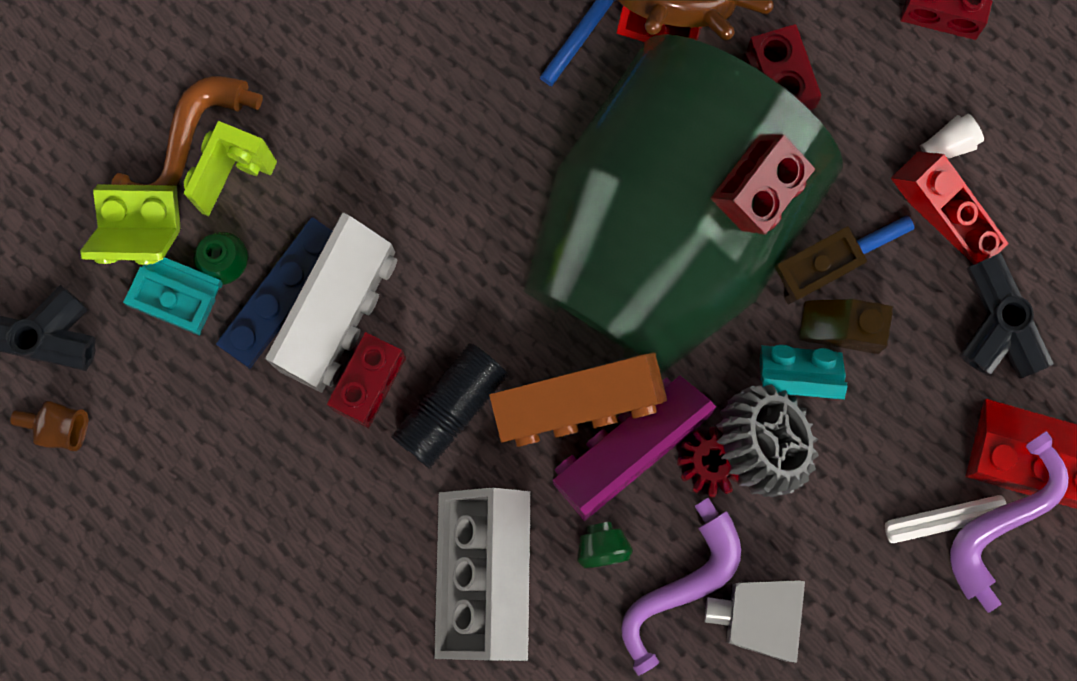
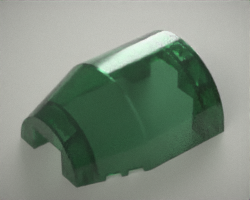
(631, 210)

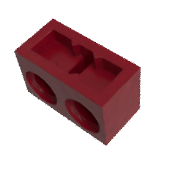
(954, 17)
(795, 67)
(757, 177)
(366, 380)

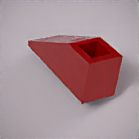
(948, 204)

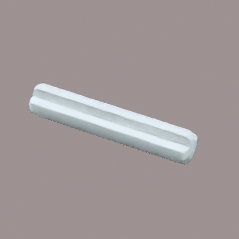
(939, 519)

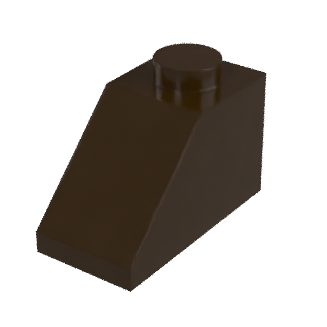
(847, 324)

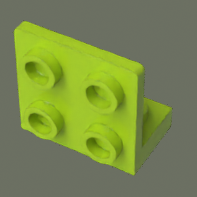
(219, 154)
(133, 223)

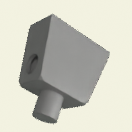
(761, 617)

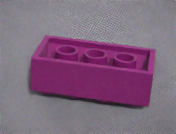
(631, 448)

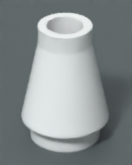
(955, 138)

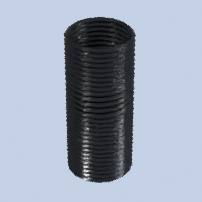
(461, 393)

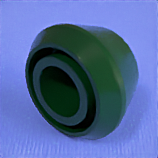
(221, 256)
(603, 546)

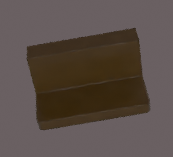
(820, 264)

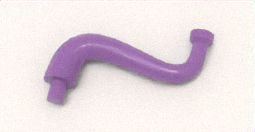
(975, 535)
(720, 568)

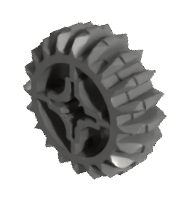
(767, 441)

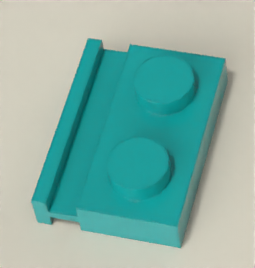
(174, 294)
(803, 371)

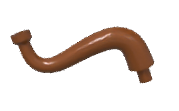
(194, 101)

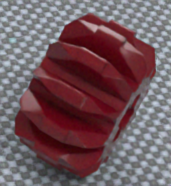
(699, 471)

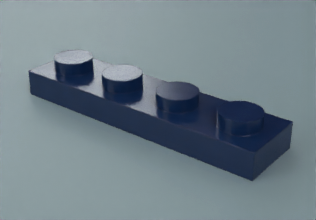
(275, 297)

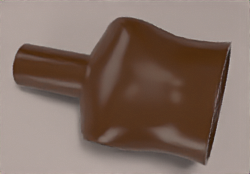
(54, 425)

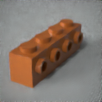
(579, 398)

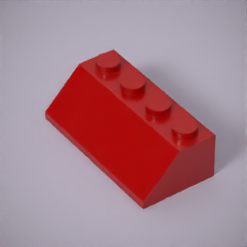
(1001, 453)

